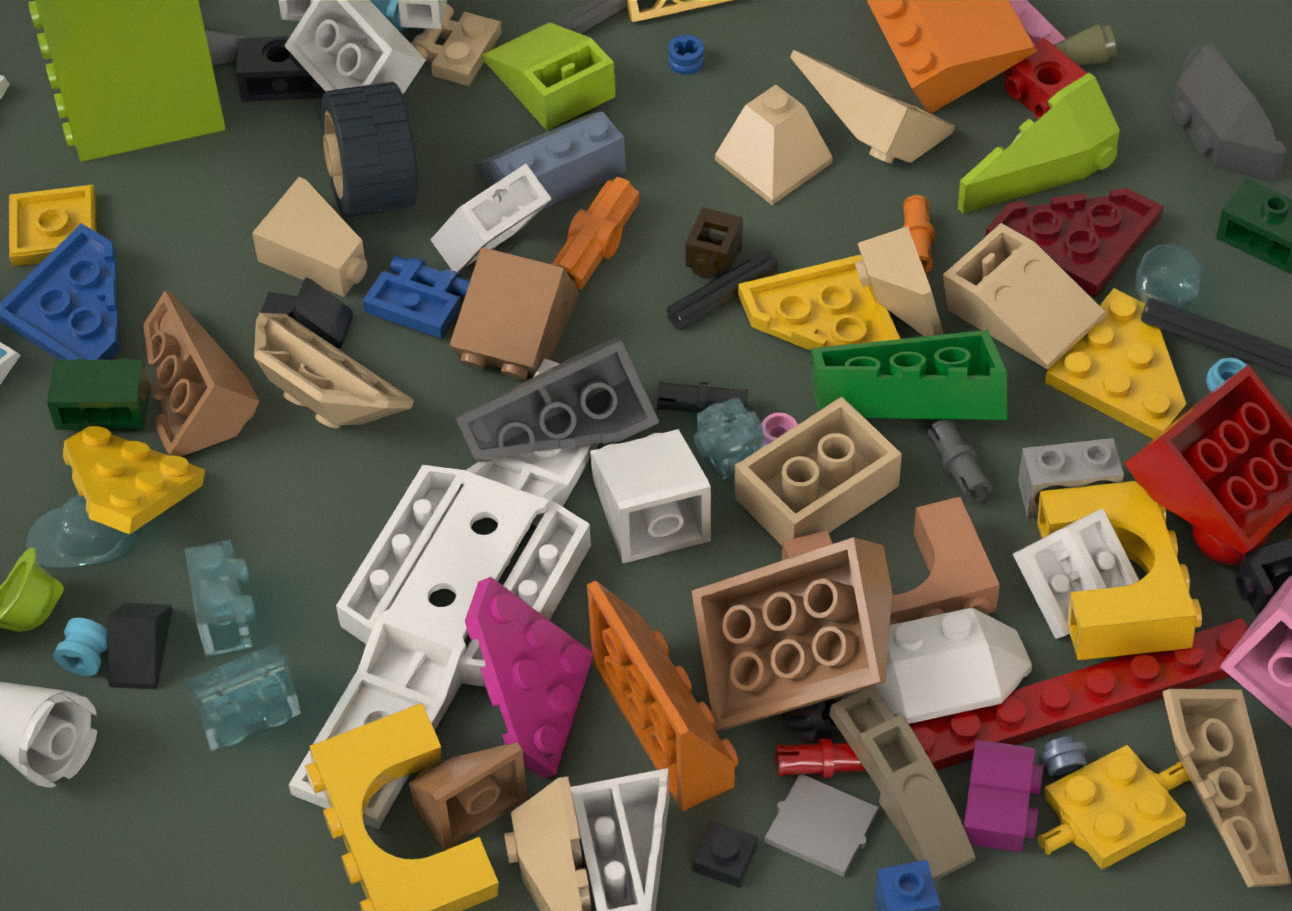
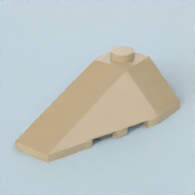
(874, 115)
(1225, 768)
(549, 849)

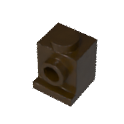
(712, 252)

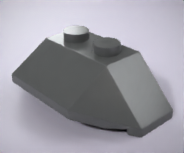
(1225, 117)

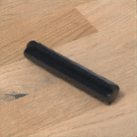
(720, 290)

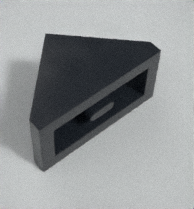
(137, 644)

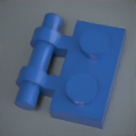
(413, 304)

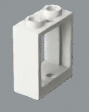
(490, 220)

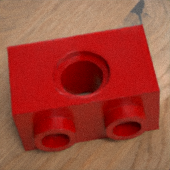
(1041, 77)

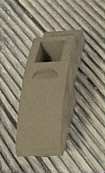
(907, 781)

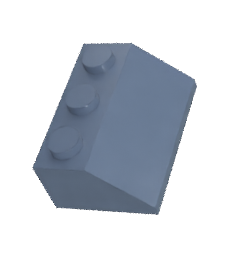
(564, 158)

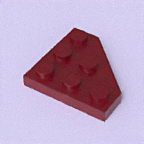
(1083, 234)

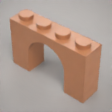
(954, 556)

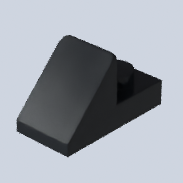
(314, 310)

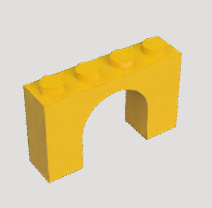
(1136, 617)
(350, 773)

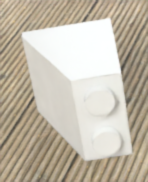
(652, 495)

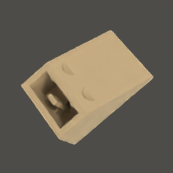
(1020, 297)

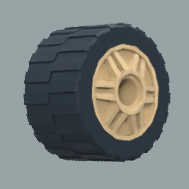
(369, 149)

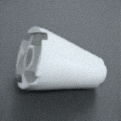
(45, 731)

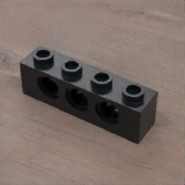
(271, 72)

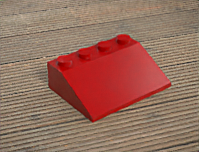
(1224, 463)

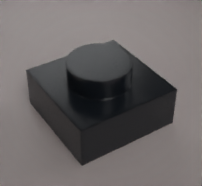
(725, 854)

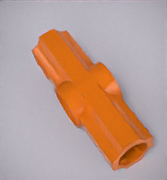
(597, 231)

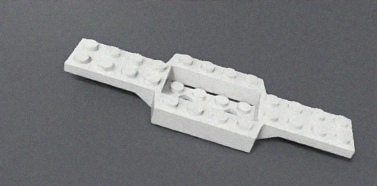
(427, 546)

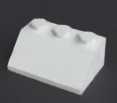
(352, 46)

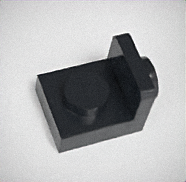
(1262, 571)

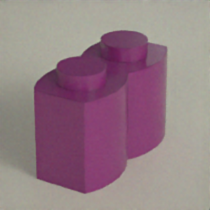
(1000, 795)

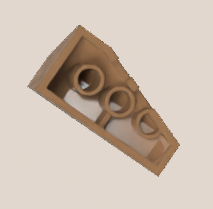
(197, 383)

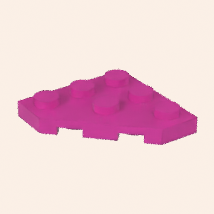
(529, 672)

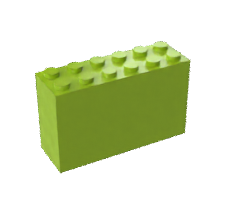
(128, 72)

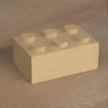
(818, 473)

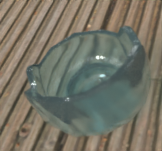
(1169, 276)

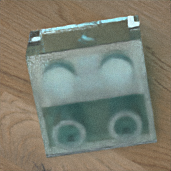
(243, 697)

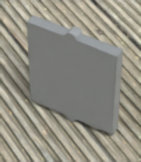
(821, 825)

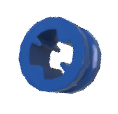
(686, 54)

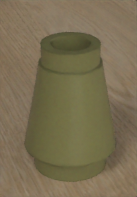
(1090, 46)

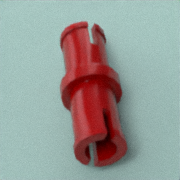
(816, 758)

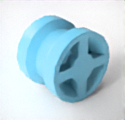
(82, 647)

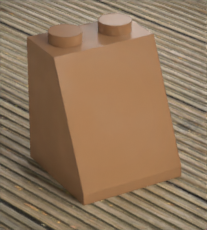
(513, 313)

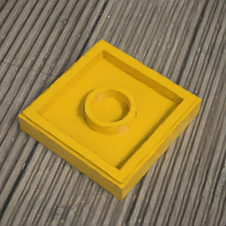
(46, 219)

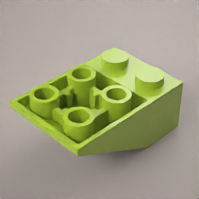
(554, 73)

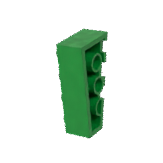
(915, 377)

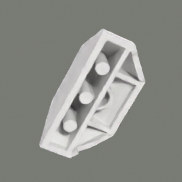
(951, 665)

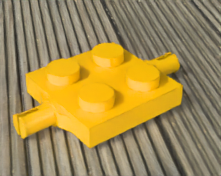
(1114, 807)

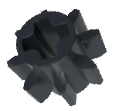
(811, 721)

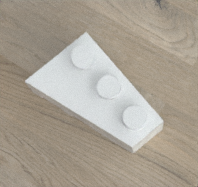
(623, 838)

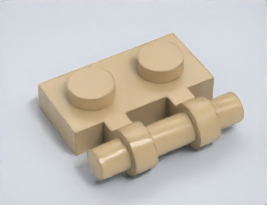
(463, 50)

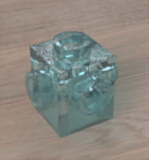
(728, 435)

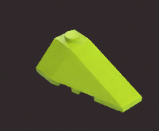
(1054, 151)

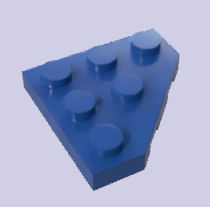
(70, 300)

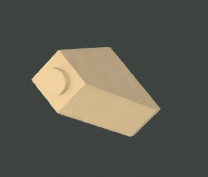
(310, 241)

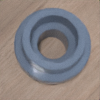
(1063, 756)

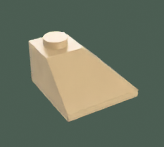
(774, 146)
(899, 280)

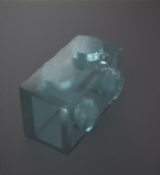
(218, 597)

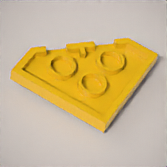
(817, 306)
(1122, 369)
(126, 479)

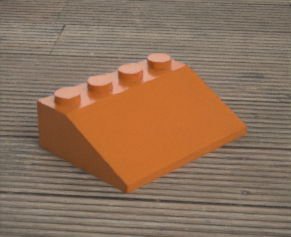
(951, 43)
(658, 701)

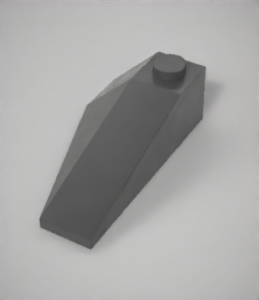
(568, 406)

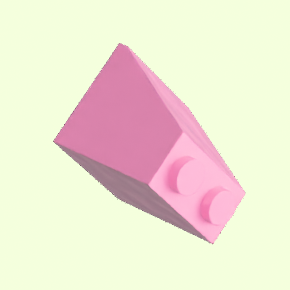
(1264, 655)

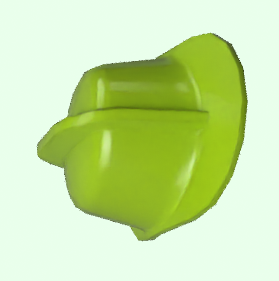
(28, 594)

